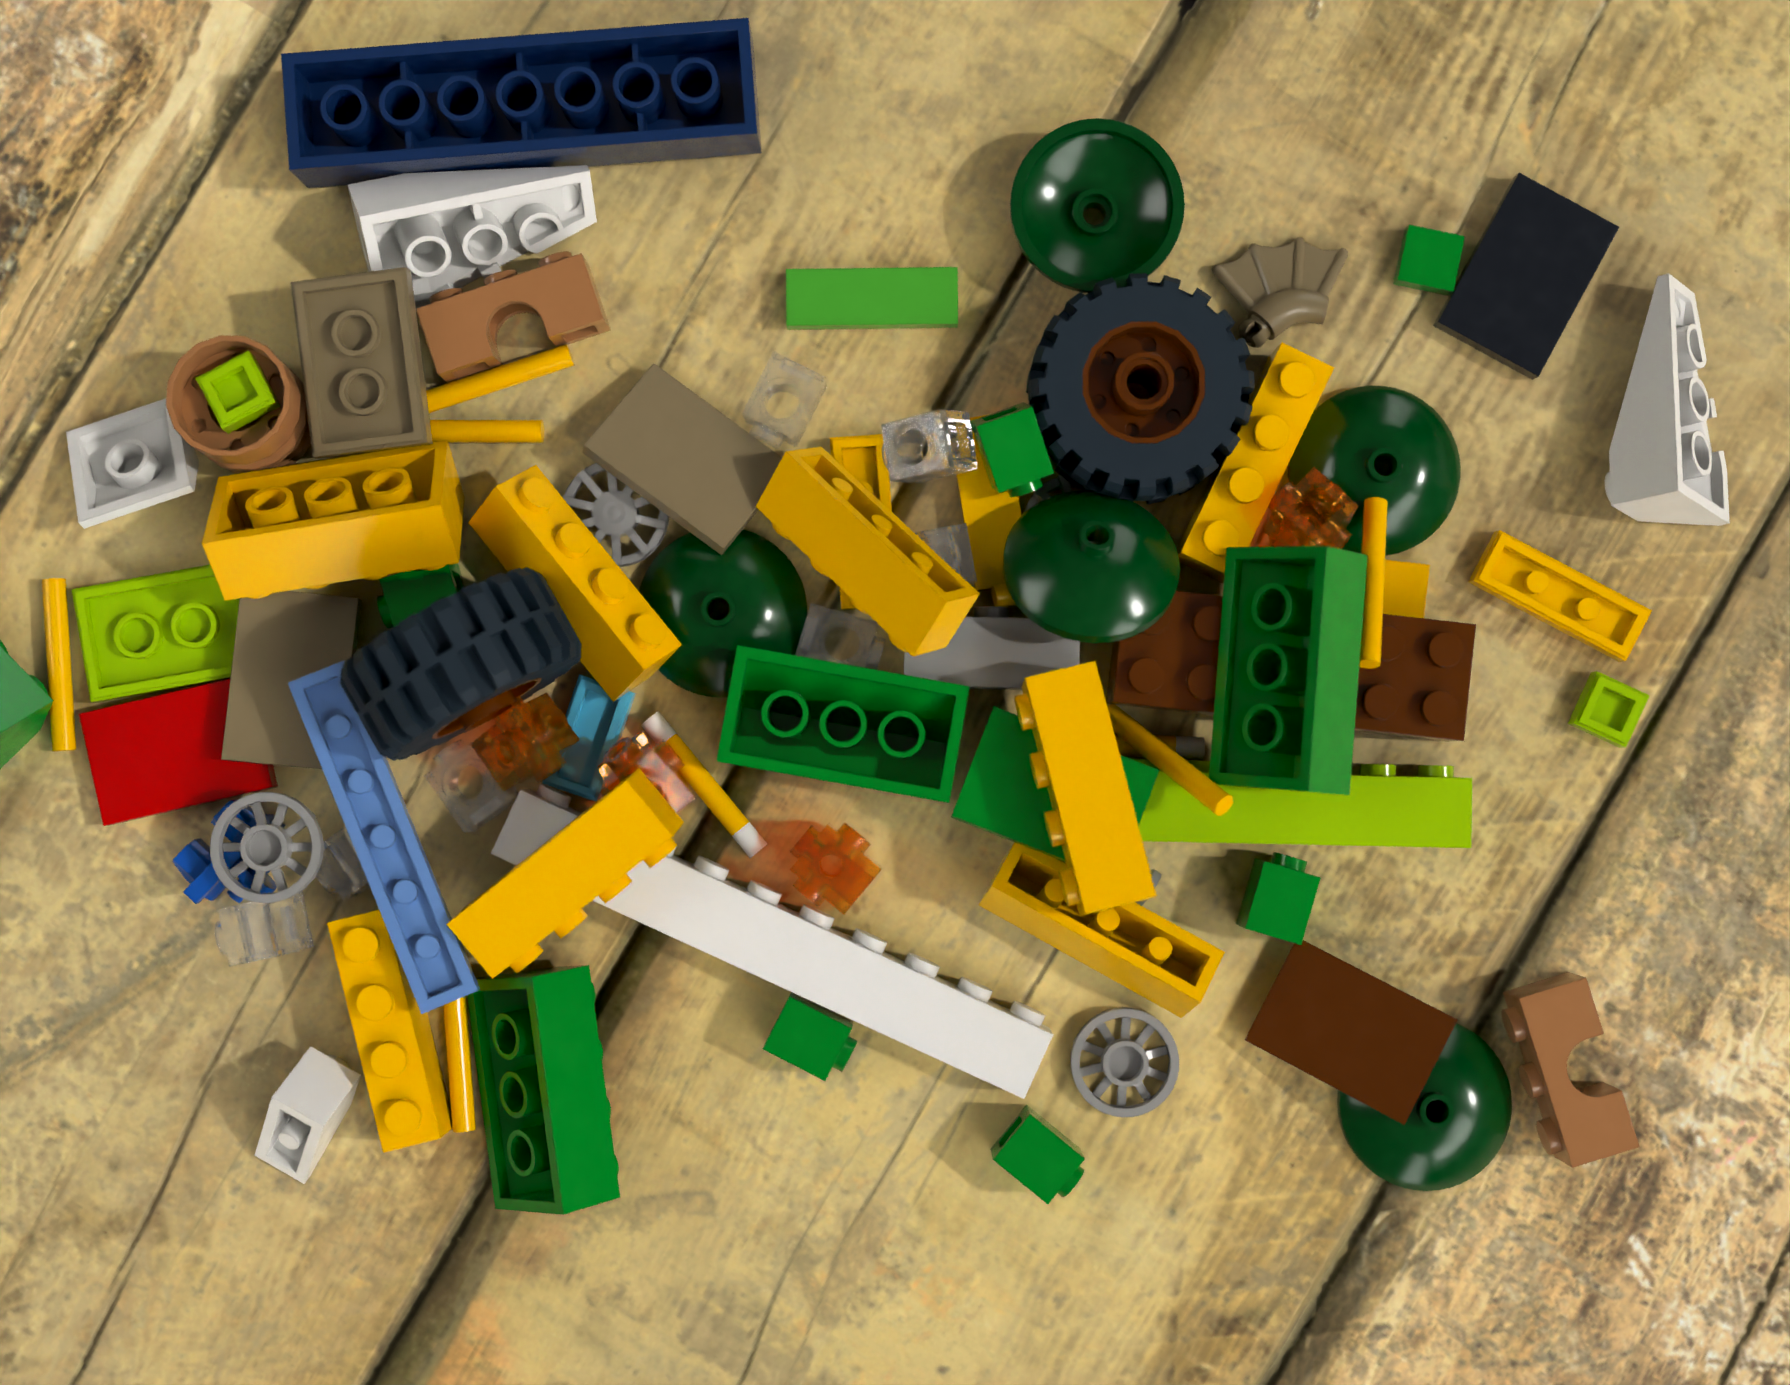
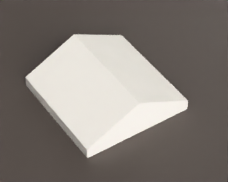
(129, 464)

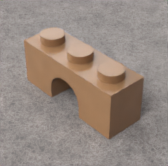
(465, 325)
(1548, 1023)

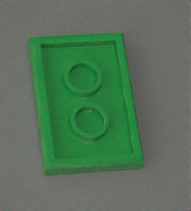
(1003, 794)

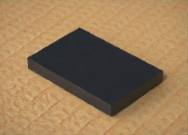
(1526, 276)

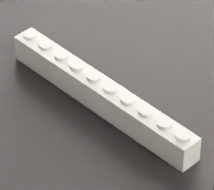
(808, 955)

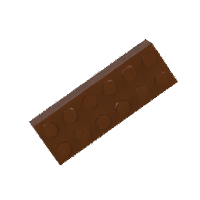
(1412, 694)

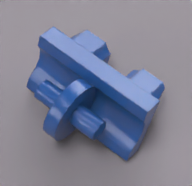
(196, 864)

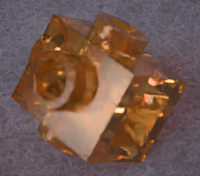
(1310, 513)
(535, 734)
(656, 761)
(840, 888)

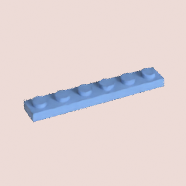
(384, 842)

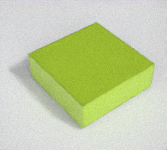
(238, 392)
(1608, 709)

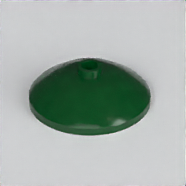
(1101, 168)
(1390, 423)
(1084, 587)
(763, 600)
(1445, 1149)

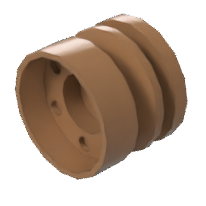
(267, 442)

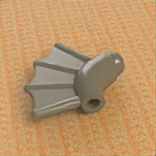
(1281, 286)

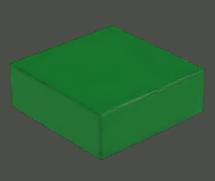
(1429, 260)

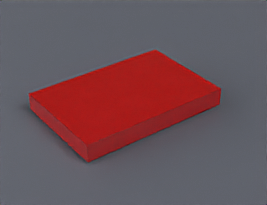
(166, 754)

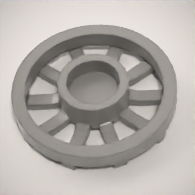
(616, 515)
(266, 847)
(1124, 1062)

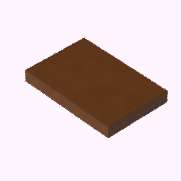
(1351, 1030)

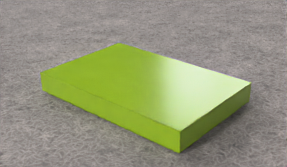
(155, 633)

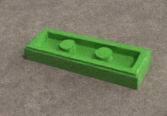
(872, 298)

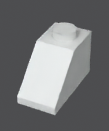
(306, 1113)

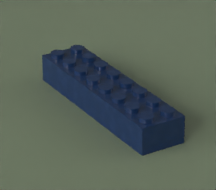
(522, 102)

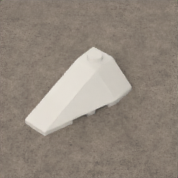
(468, 221)
(1661, 439)

